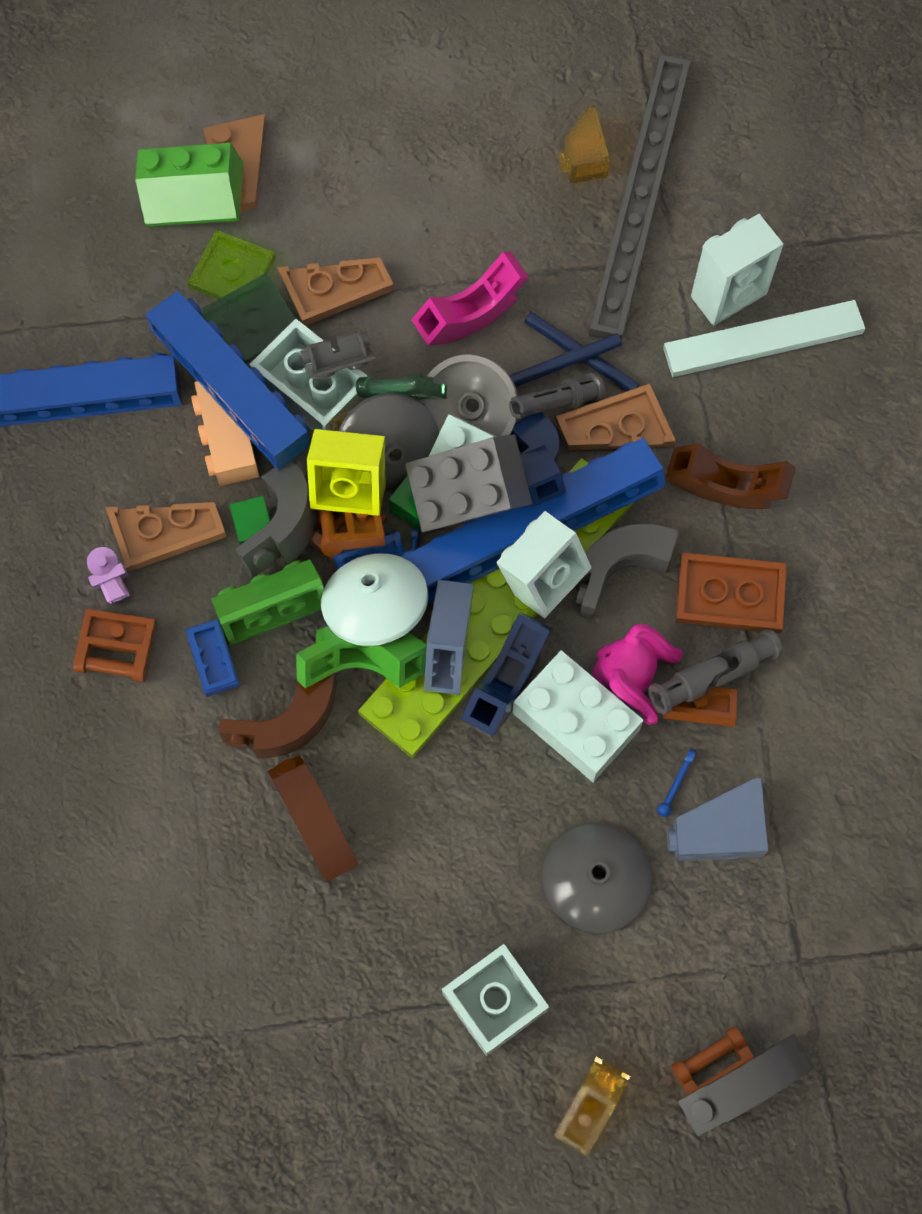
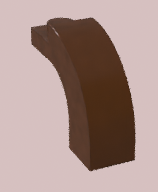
(727, 482)
(290, 729)
(313, 817)

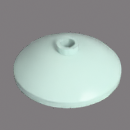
(377, 611)

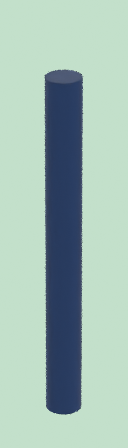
(569, 344)
(566, 360)

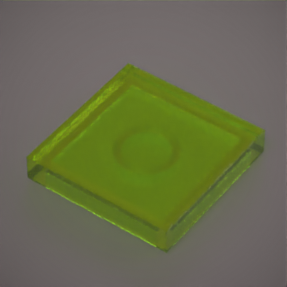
(229, 265)

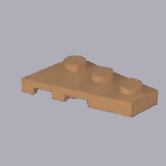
(334, 288)
(616, 422)
(159, 533)

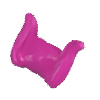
(630, 666)

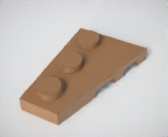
(247, 139)

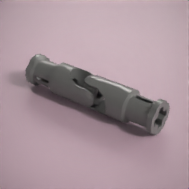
(700, 678)

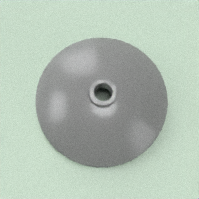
(477, 379)

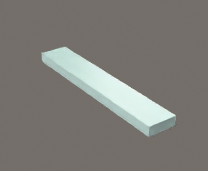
(763, 338)

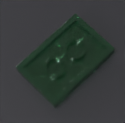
(250, 316)

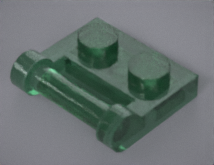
(414, 385)

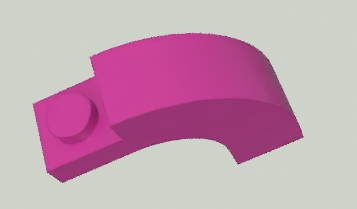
(459, 315)

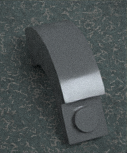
(289, 528)
(624, 547)
(746, 1085)

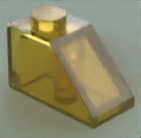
(585, 150)
(592, 1106)

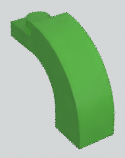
(396, 660)

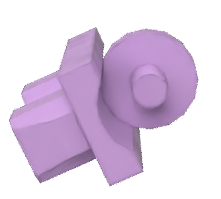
(107, 574)

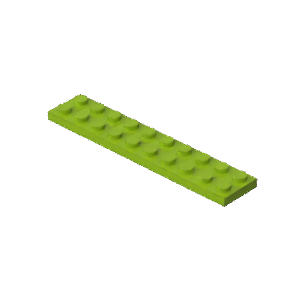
(412, 715)

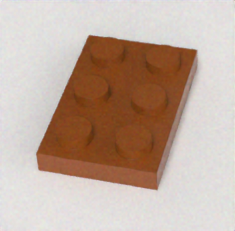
(731, 592)

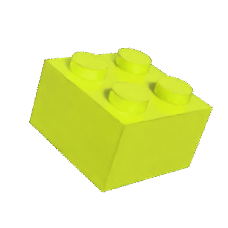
(346, 472)

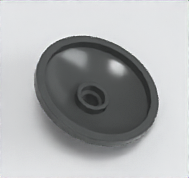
(403, 422)
(593, 903)

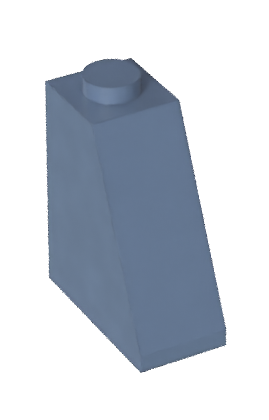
(448, 637)
(722, 828)

